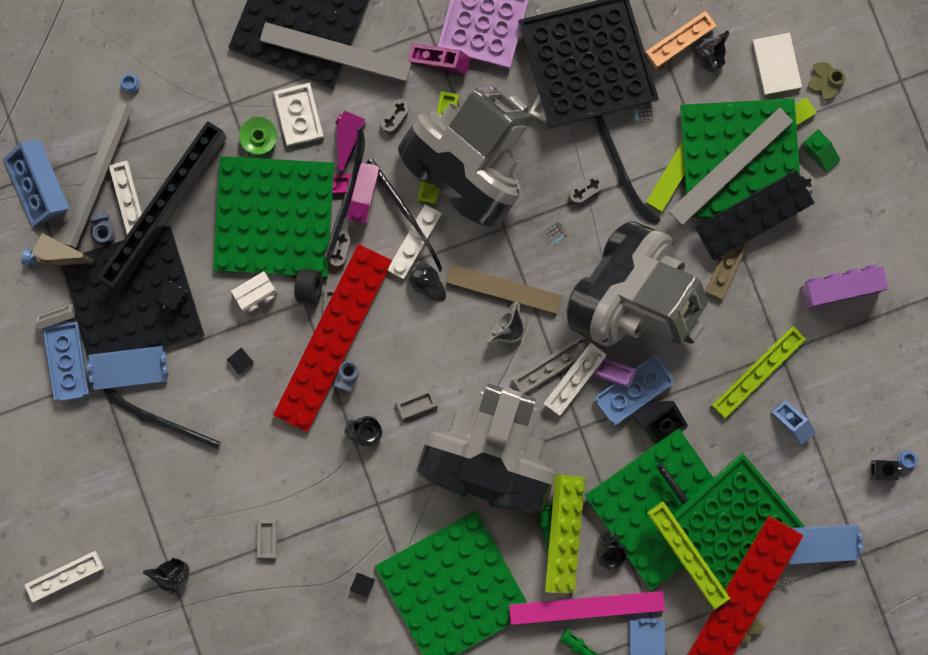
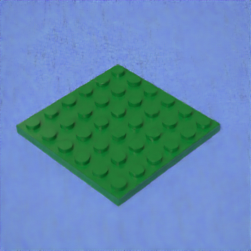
(717, 129)
(273, 215)
(639, 487)
(729, 514)
(452, 587)

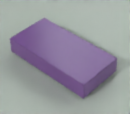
(615, 373)

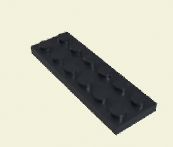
(754, 214)

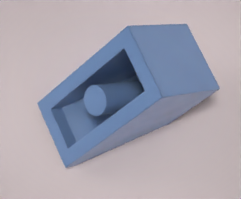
(794, 422)

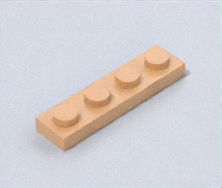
(680, 39)

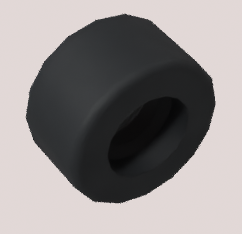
(308, 286)

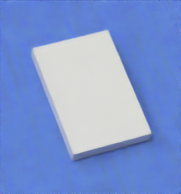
(777, 64)
(298, 115)

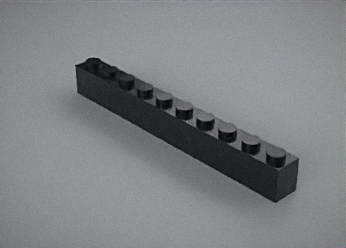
(162, 207)

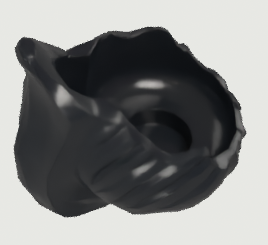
(712, 52)
(426, 281)
(364, 430)
(611, 551)
(169, 575)

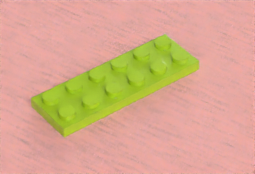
(565, 534)

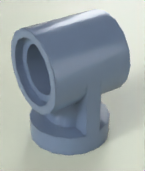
(102, 222)
(344, 382)

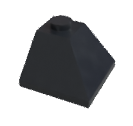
(659, 419)

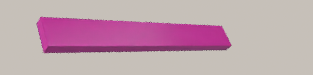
(586, 607)

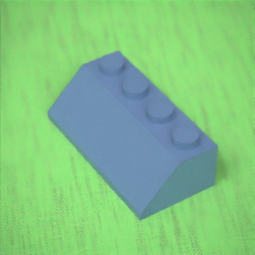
(35, 182)

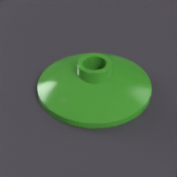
(256, 126)

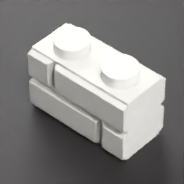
(254, 292)

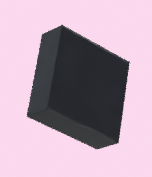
(240, 360)
(362, 584)

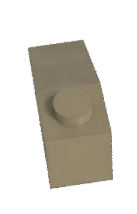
(54, 252)

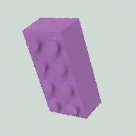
(844, 287)

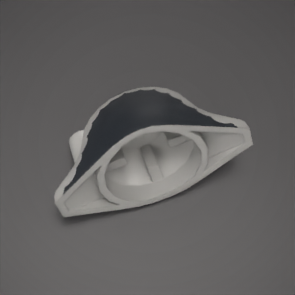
(509, 327)

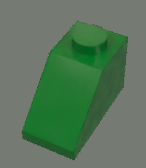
(821, 150)

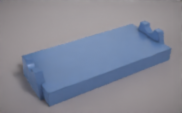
(66, 361)
(127, 367)
(649, 381)
(828, 544)
(646, 636)

